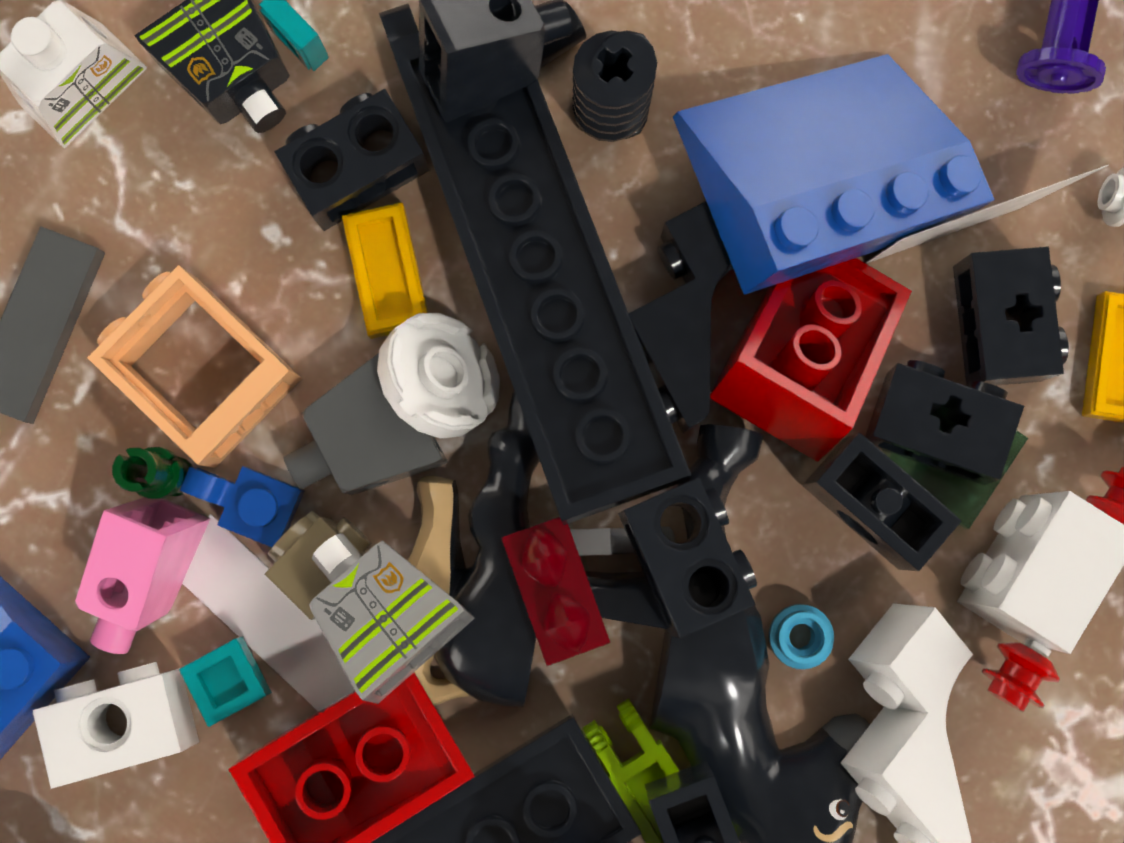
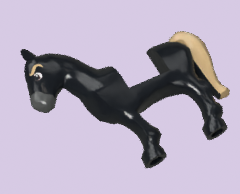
(707, 682)

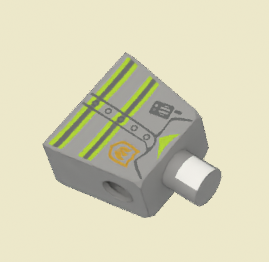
(381, 615)

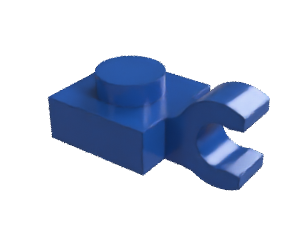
(252, 505)

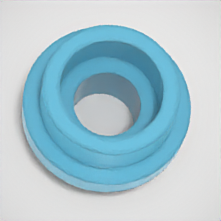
(820, 642)

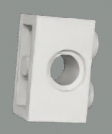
(82, 746)

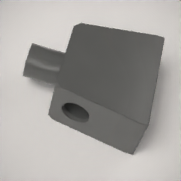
(360, 438)

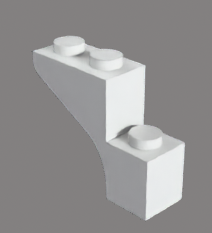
(905, 752)

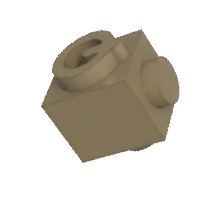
(293, 552)

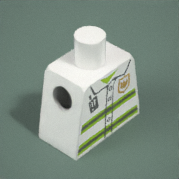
(66, 69)

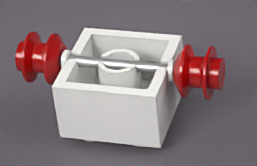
(1045, 580)

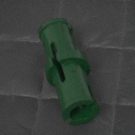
(155, 466)

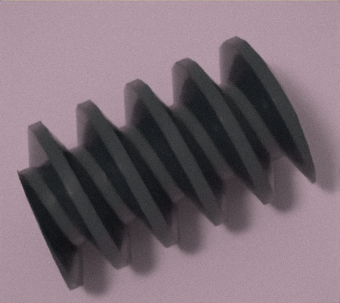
(613, 84)

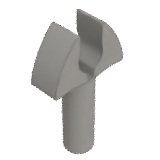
(607, 540)

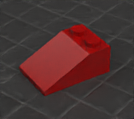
(812, 354)
(352, 769)

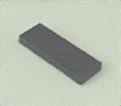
(42, 319)

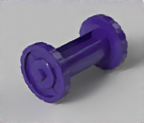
(1064, 58)

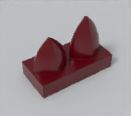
(555, 590)

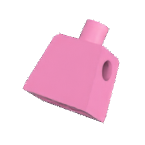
(137, 568)

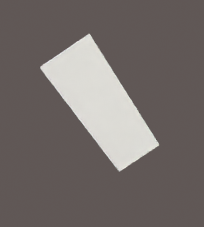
(252, 606)

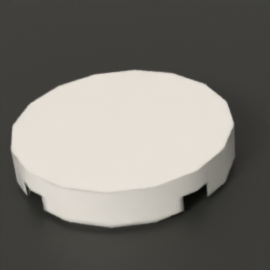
(438, 375)

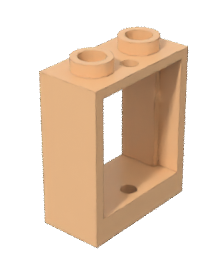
(238, 414)

